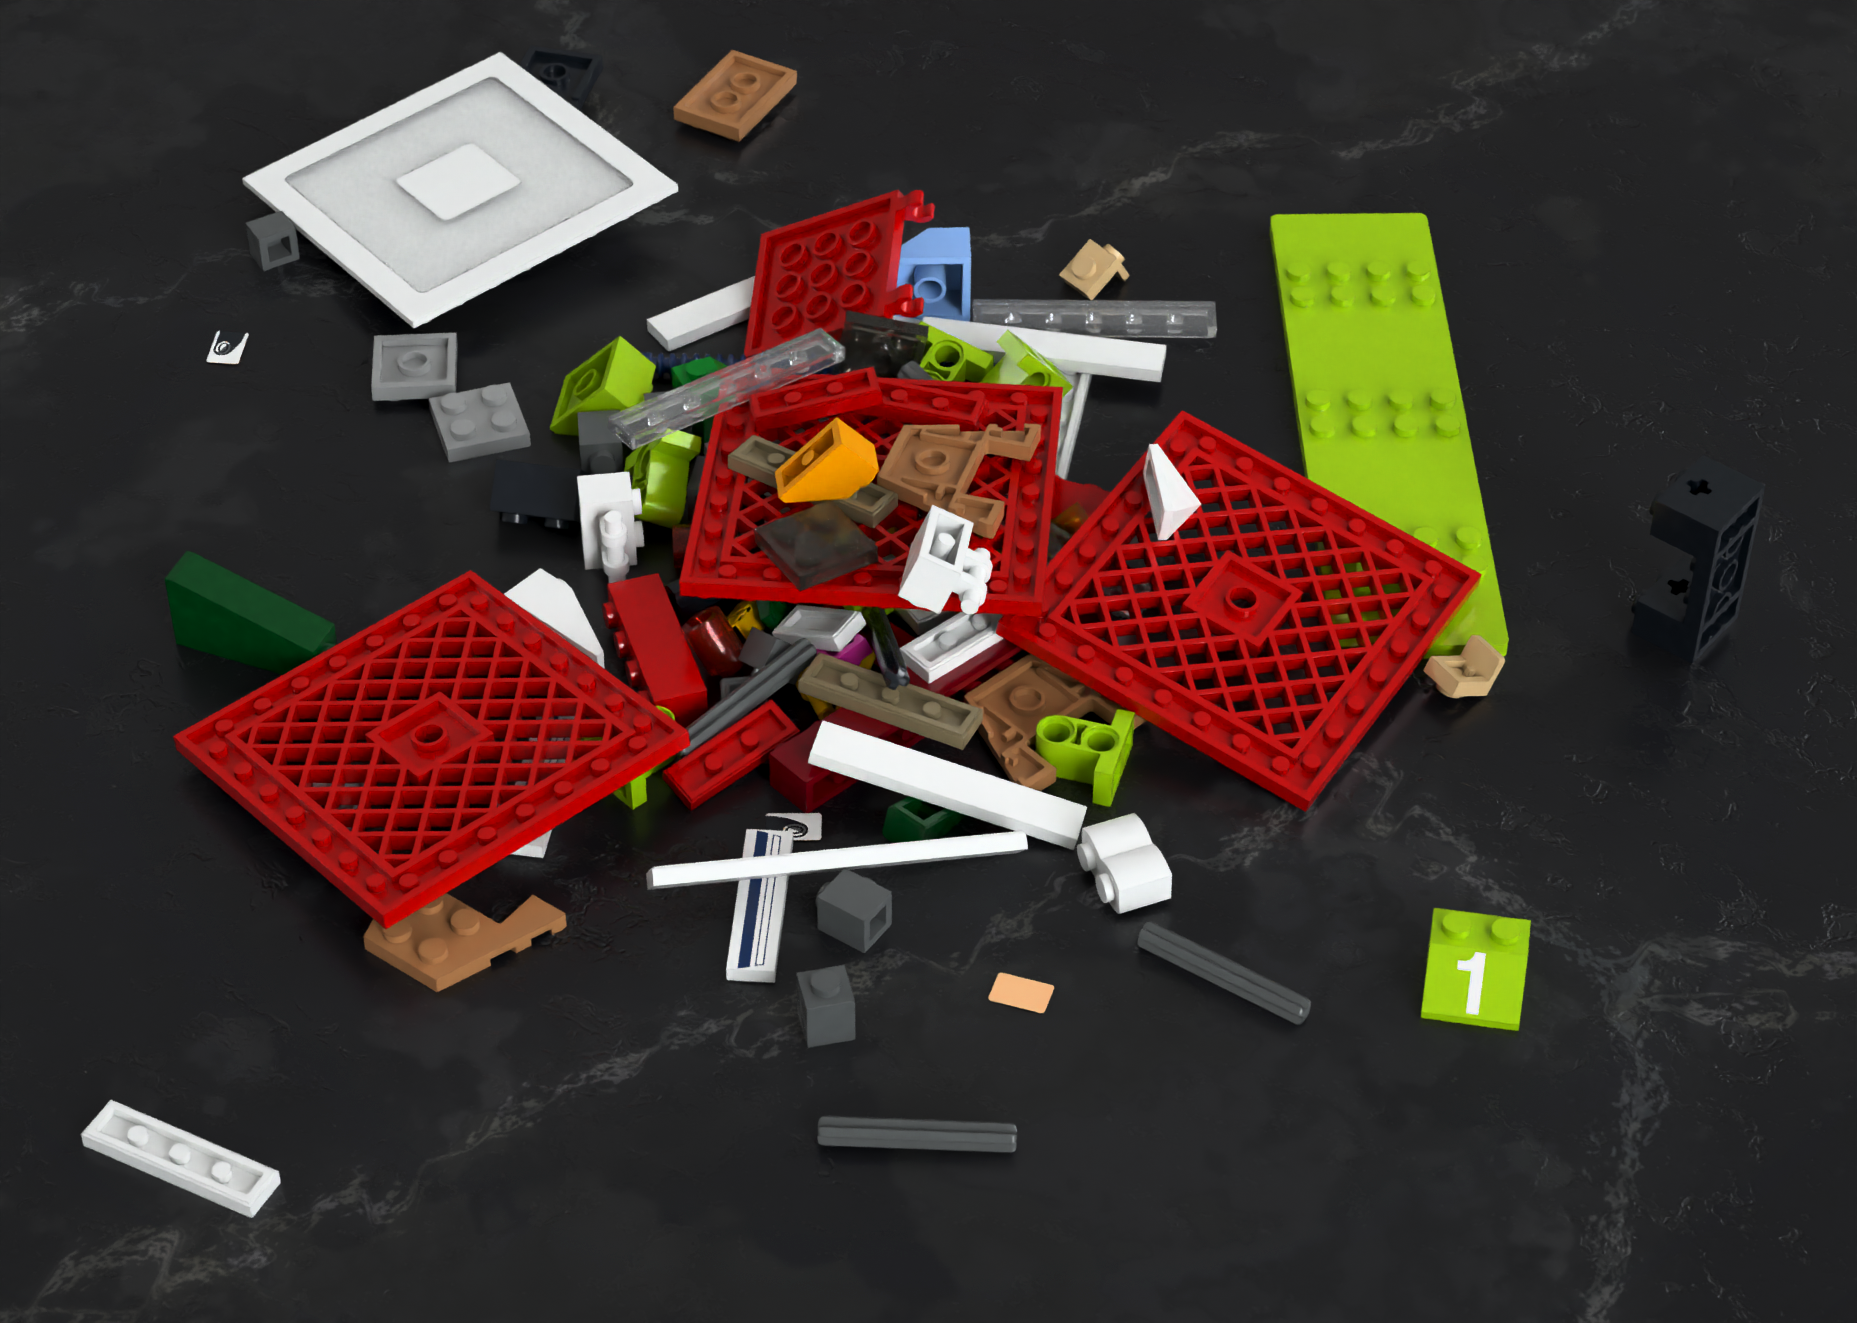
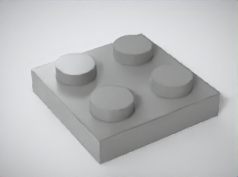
(414, 366)
(479, 422)

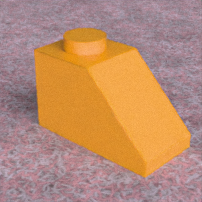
(828, 466)

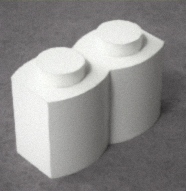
(1125, 863)

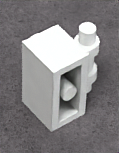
(608, 523)
(938, 563)

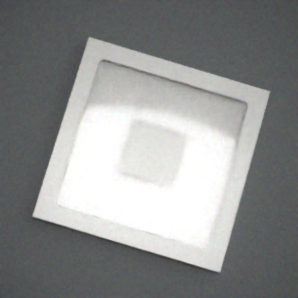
(459, 188)

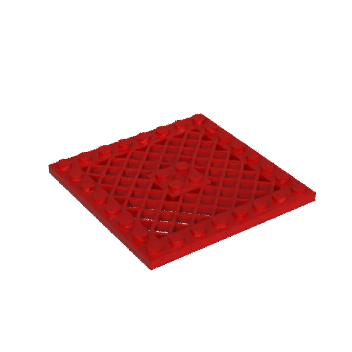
(722, 567)
(1286, 764)
(397, 885)

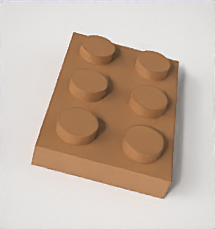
(735, 95)

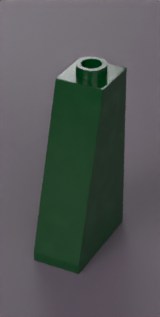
(240, 619)

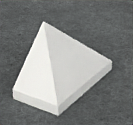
(1167, 492)

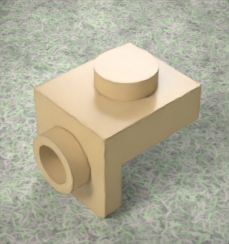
(1093, 269)
(1466, 673)

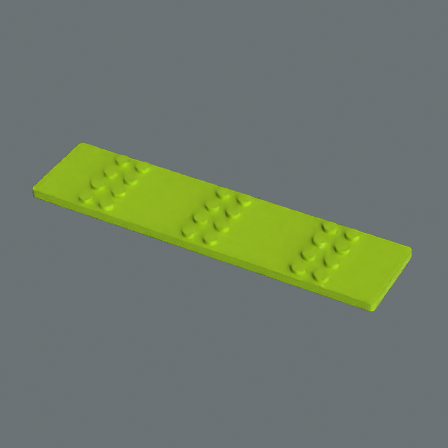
(1384, 395)

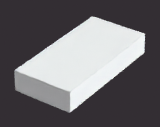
(824, 627)

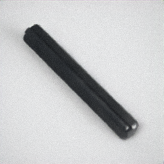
(885, 647)

